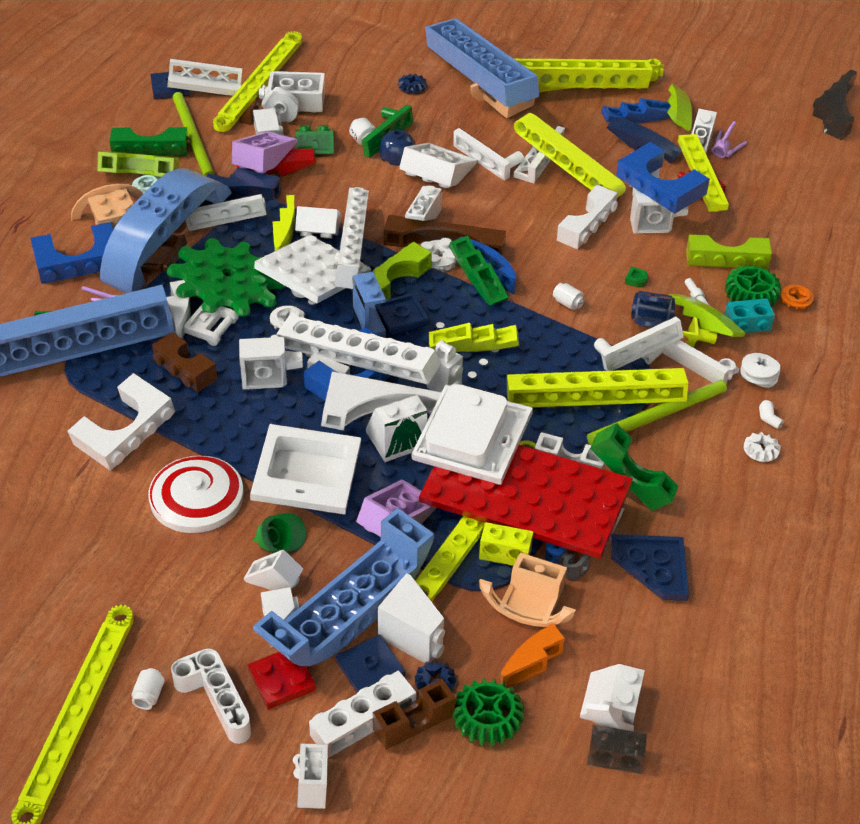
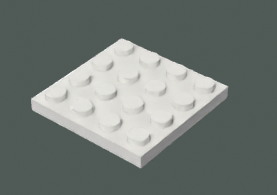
(306, 268)

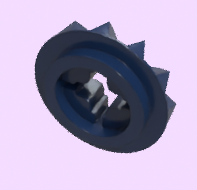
(417, 84)
(424, 674)

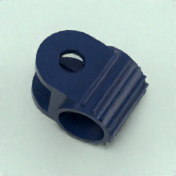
(652, 308)

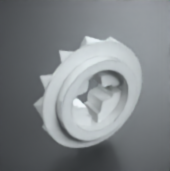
(281, 313)
(754, 450)

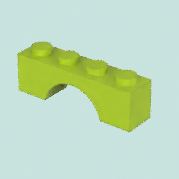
(136, 163)
(705, 252)
(410, 261)

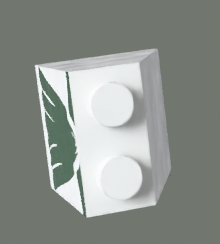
(397, 427)

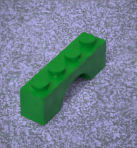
(169, 143)
(650, 486)

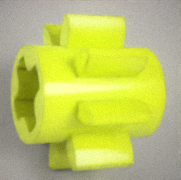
(657, 69)

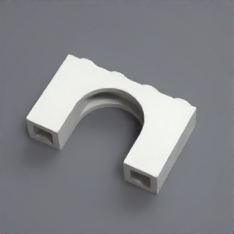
(112, 447)

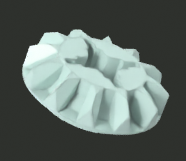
(144, 181)

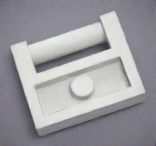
(201, 323)

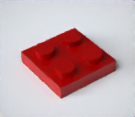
(280, 679)

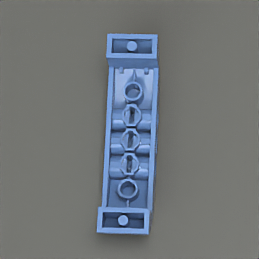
(152, 222)
(351, 599)

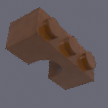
(173, 355)
(432, 707)

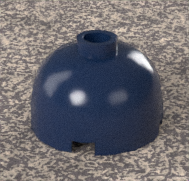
(393, 146)

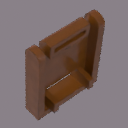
(165, 256)

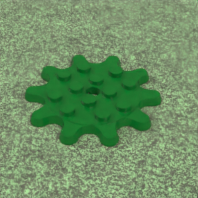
(206, 277)

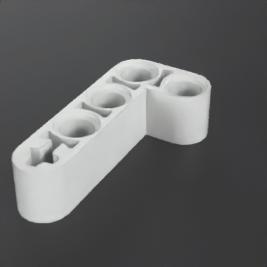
(201, 675)

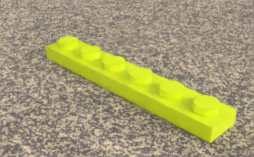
(698, 160)

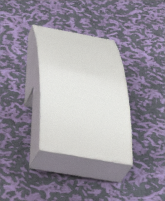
(606, 715)

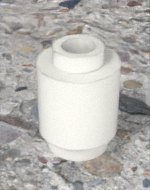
(568, 296)
(147, 688)

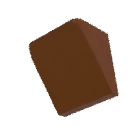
(248, 117)

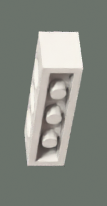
(355, 724)

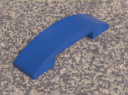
(500, 265)

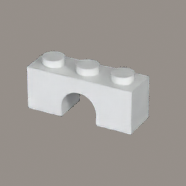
(554, 445)

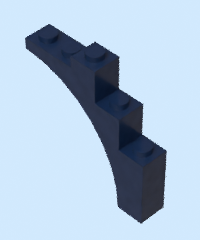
(248, 183)

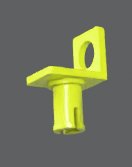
(696, 334)

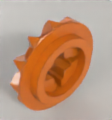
(804, 295)

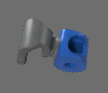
(560, 556)

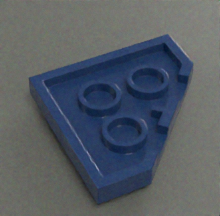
(654, 562)

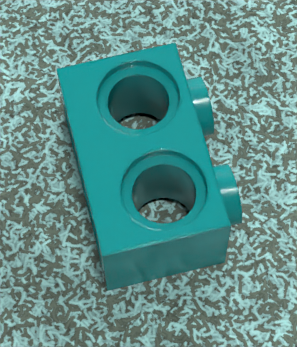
(751, 315)

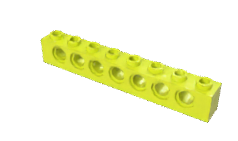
(590, 73)
(598, 387)

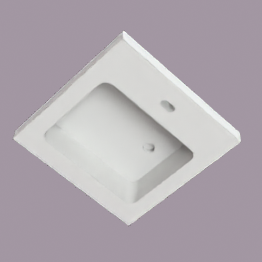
(470, 432)
(306, 469)

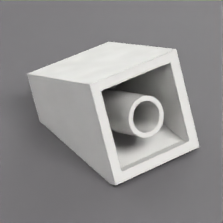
(411, 621)

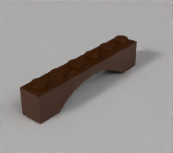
(403, 231)

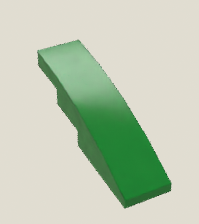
(478, 271)

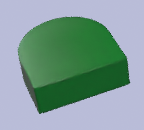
(636, 277)

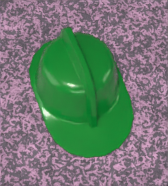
(280, 533)

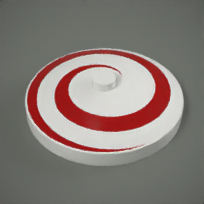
(196, 494)

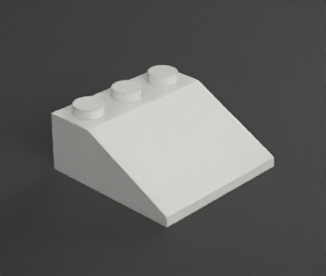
(436, 164)

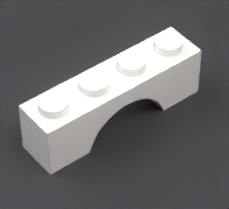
(577, 229)

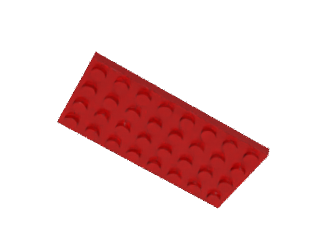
(540, 493)

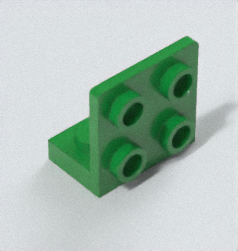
(319, 139)

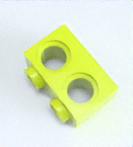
(504, 543)

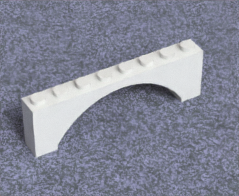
(357, 396)

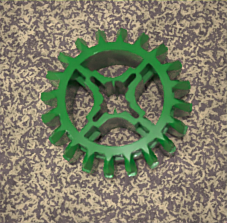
(752, 284)
(487, 722)

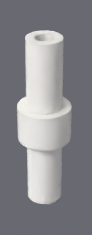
(696, 292)

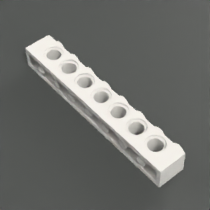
(351, 237)
(360, 349)

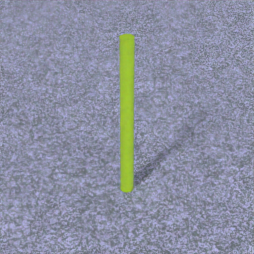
(193, 135)
(665, 409)

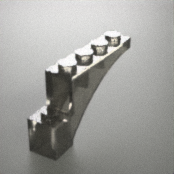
(833, 109)

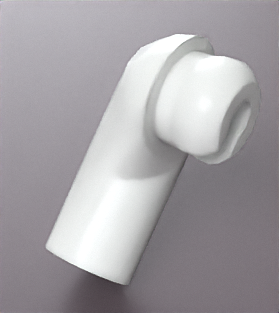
(767, 414)

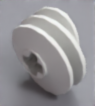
(760, 369)

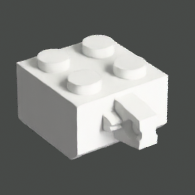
(650, 216)
(265, 362)

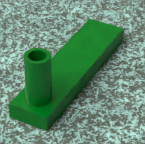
(395, 120)

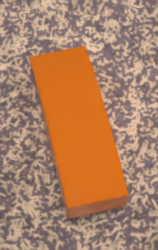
(532, 656)

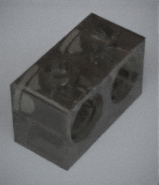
(617, 749)

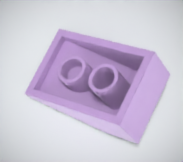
(261, 151)
(385, 501)

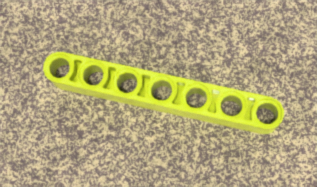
(566, 154)

